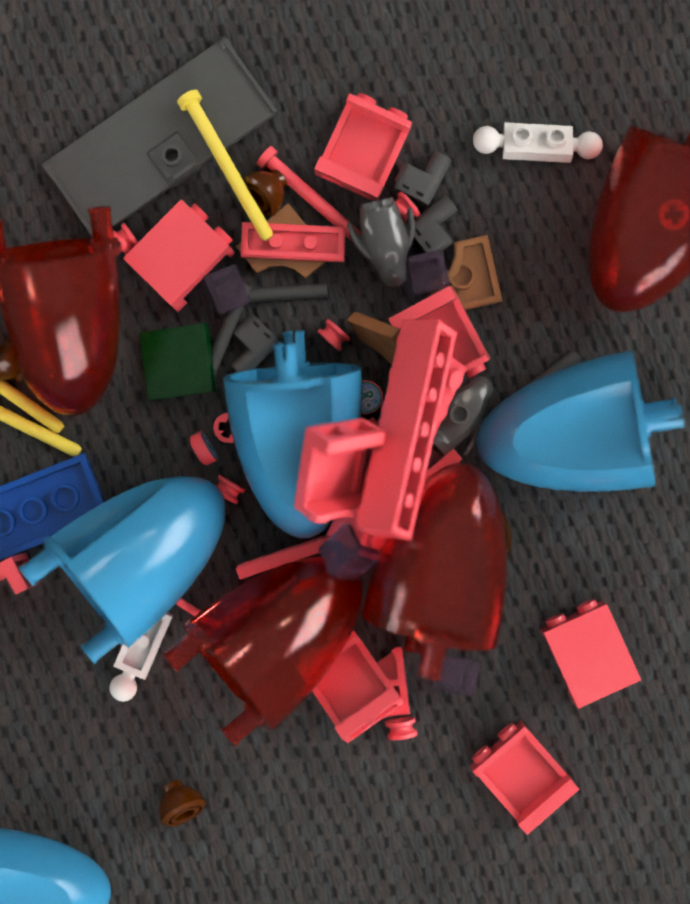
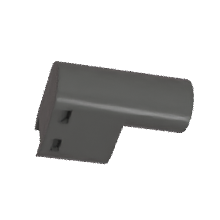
(420, 184)
(428, 232)
(258, 342)

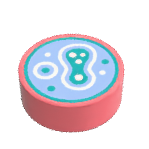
(371, 397)
(203, 448)

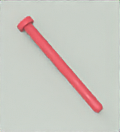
(269, 160)

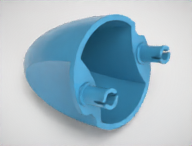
(269, 422)
(578, 429)
(136, 554)
(48, 872)

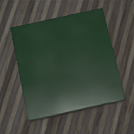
(178, 362)

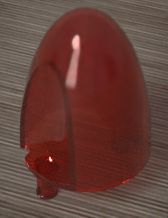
(642, 223)
(64, 314)
(451, 576)
(273, 639)

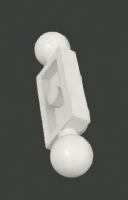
(537, 142)
(137, 660)

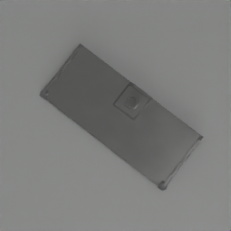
(154, 142)

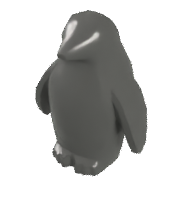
(384, 239)
(464, 416)

